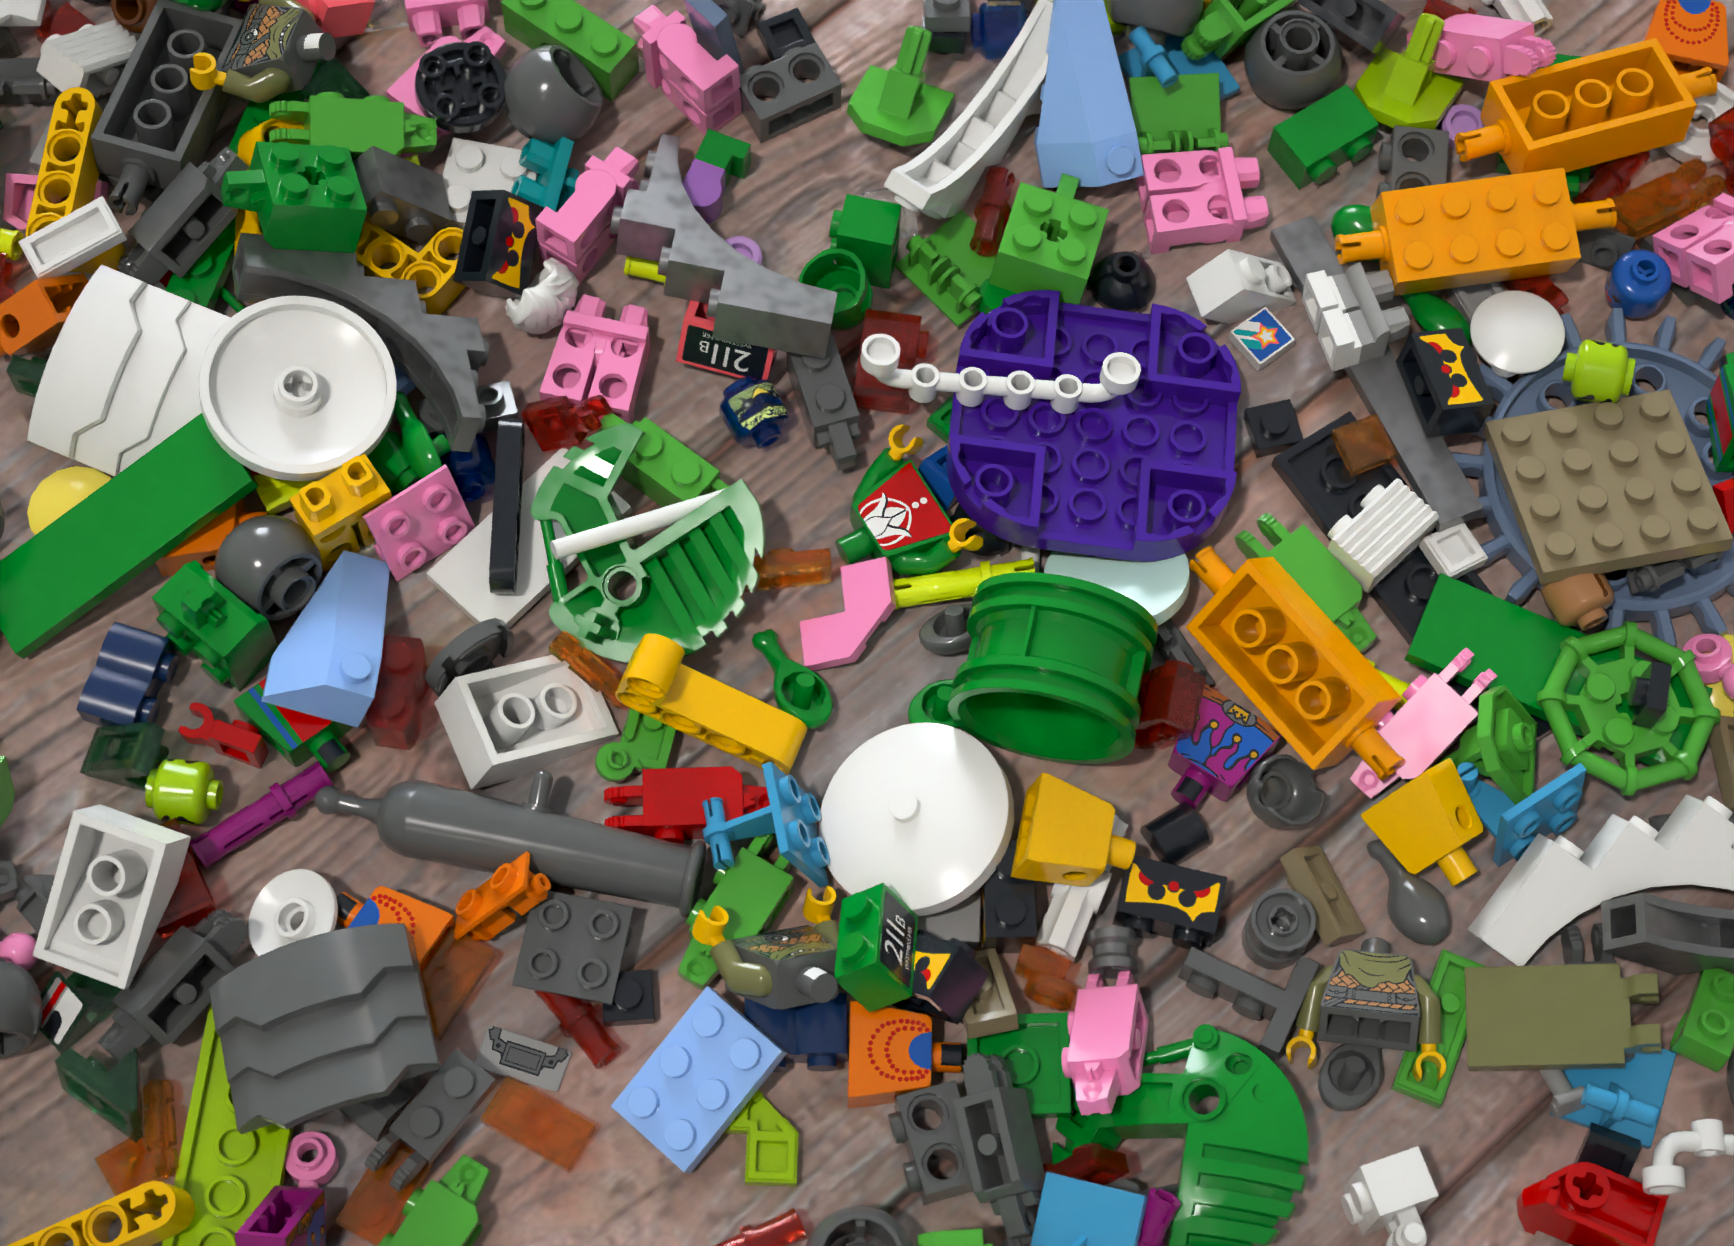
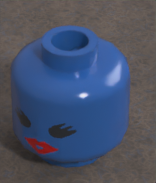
(1638, 283)

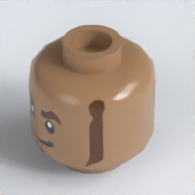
(1579, 600)

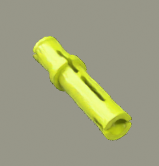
(951, 584)

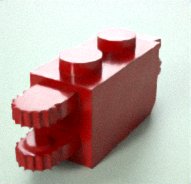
(675, 798)

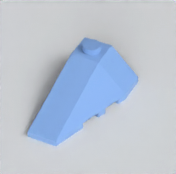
(1085, 105)
(335, 646)

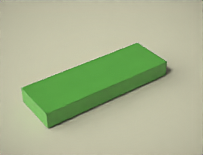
(1449, 986)

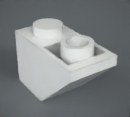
(1239, 286)

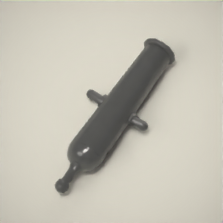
(486, 832)

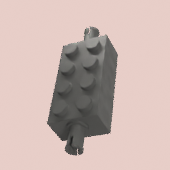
(155, 113)

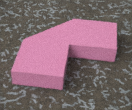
(843, 635)

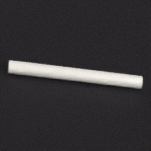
(626, 527)

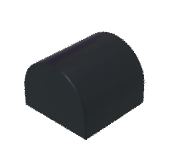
(1176, 834)

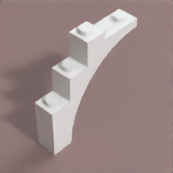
(949, 169)
(1561, 881)

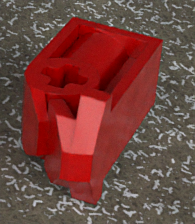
(1607, 1214)

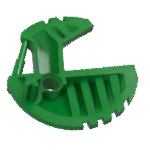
(683, 575)
(1234, 1161)

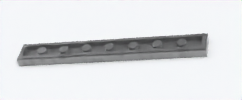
(1423, 460)

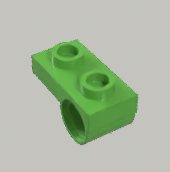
(1708, 1024)

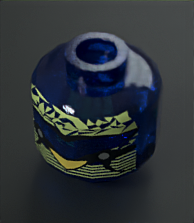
(753, 412)

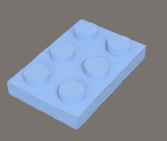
(698, 1079)

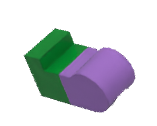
(711, 172)

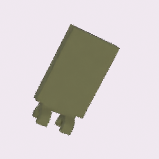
(1556, 1017)

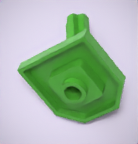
(897, 101)
(1501, 743)

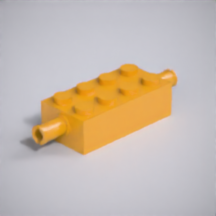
(1587, 110)
(1476, 231)
(1293, 663)

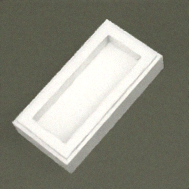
(73, 240)

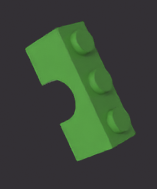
(565, 23)

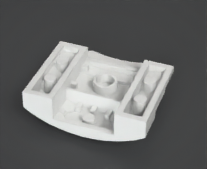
(121, 372)

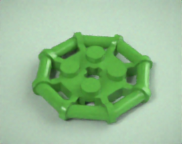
(1603, 725)

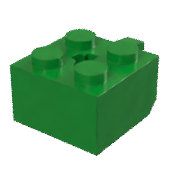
(301, 195)
(214, 626)

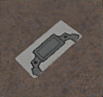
(523, 1058)

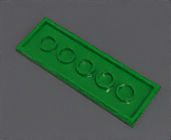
(117, 534)
(1512, 644)

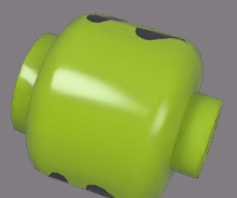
(1599, 371)
(183, 791)

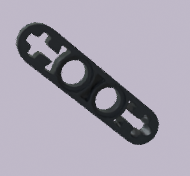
(507, 505)

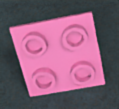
(419, 523)

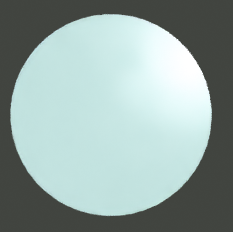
(1154, 585)

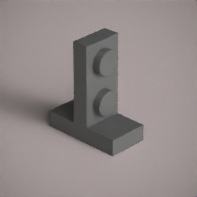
(1251, 995)

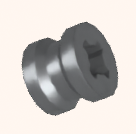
(1112, 951)

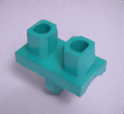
(554, 180)

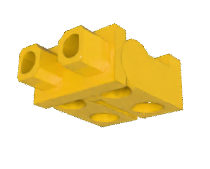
(336, 508)

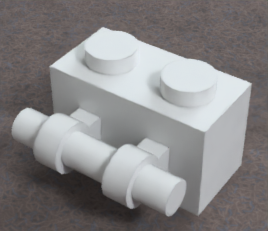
(1392, 1197)

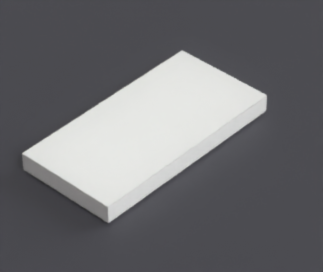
(465, 568)

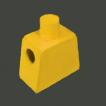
(1429, 823)
(1067, 835)

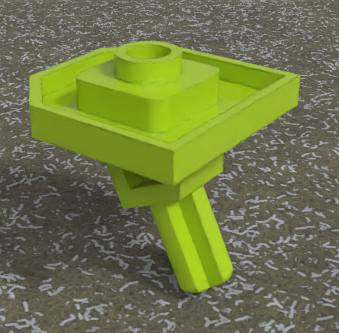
(1403, 85)

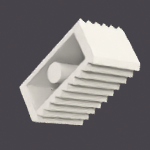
(87, 58)
(1381, 533)

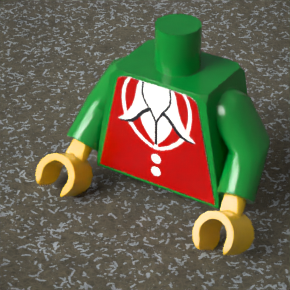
(901, 518)

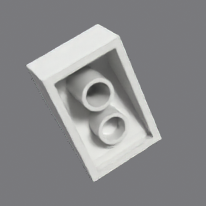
(521, 719)
(109, 893)

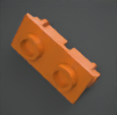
(485, 910)

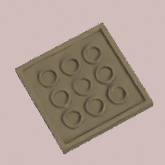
(1607, 486)

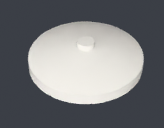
(297, 387)
(919, 814)

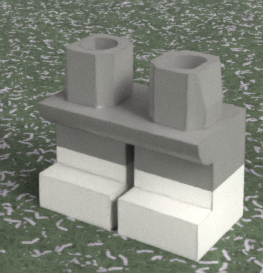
(1349, 314)

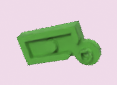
(643, 745)

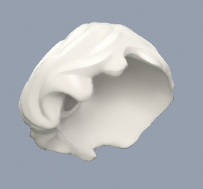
(544, 300)

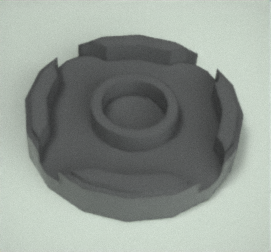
(470, 653)

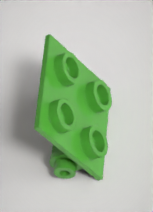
(1177, 116)
(948, 268)

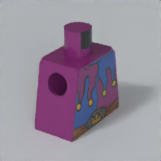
(1221, 750)
(286, 1219)

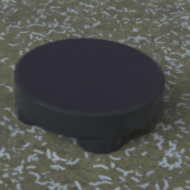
(460, 86)

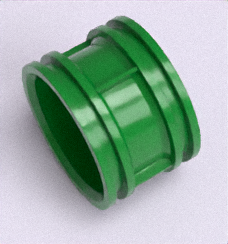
(1053, 668)

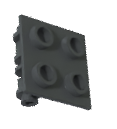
(574, 947)

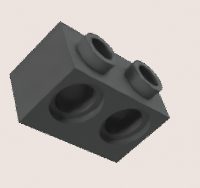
(793, 100)
(1425, 145)
(931, 1144)

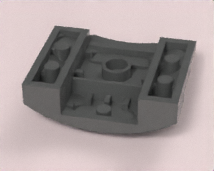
(323, 1024)

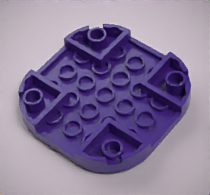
(1115, 475)

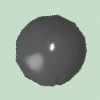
(1284, 792)

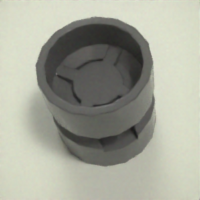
(1278, 928)

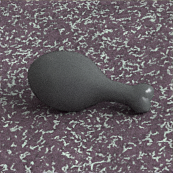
(947, 630)
(1412, 902)
(1349, 1076)

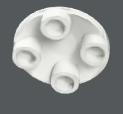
(1517, 332)

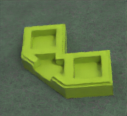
(769, 1146)

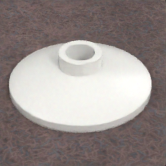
(285, 903)

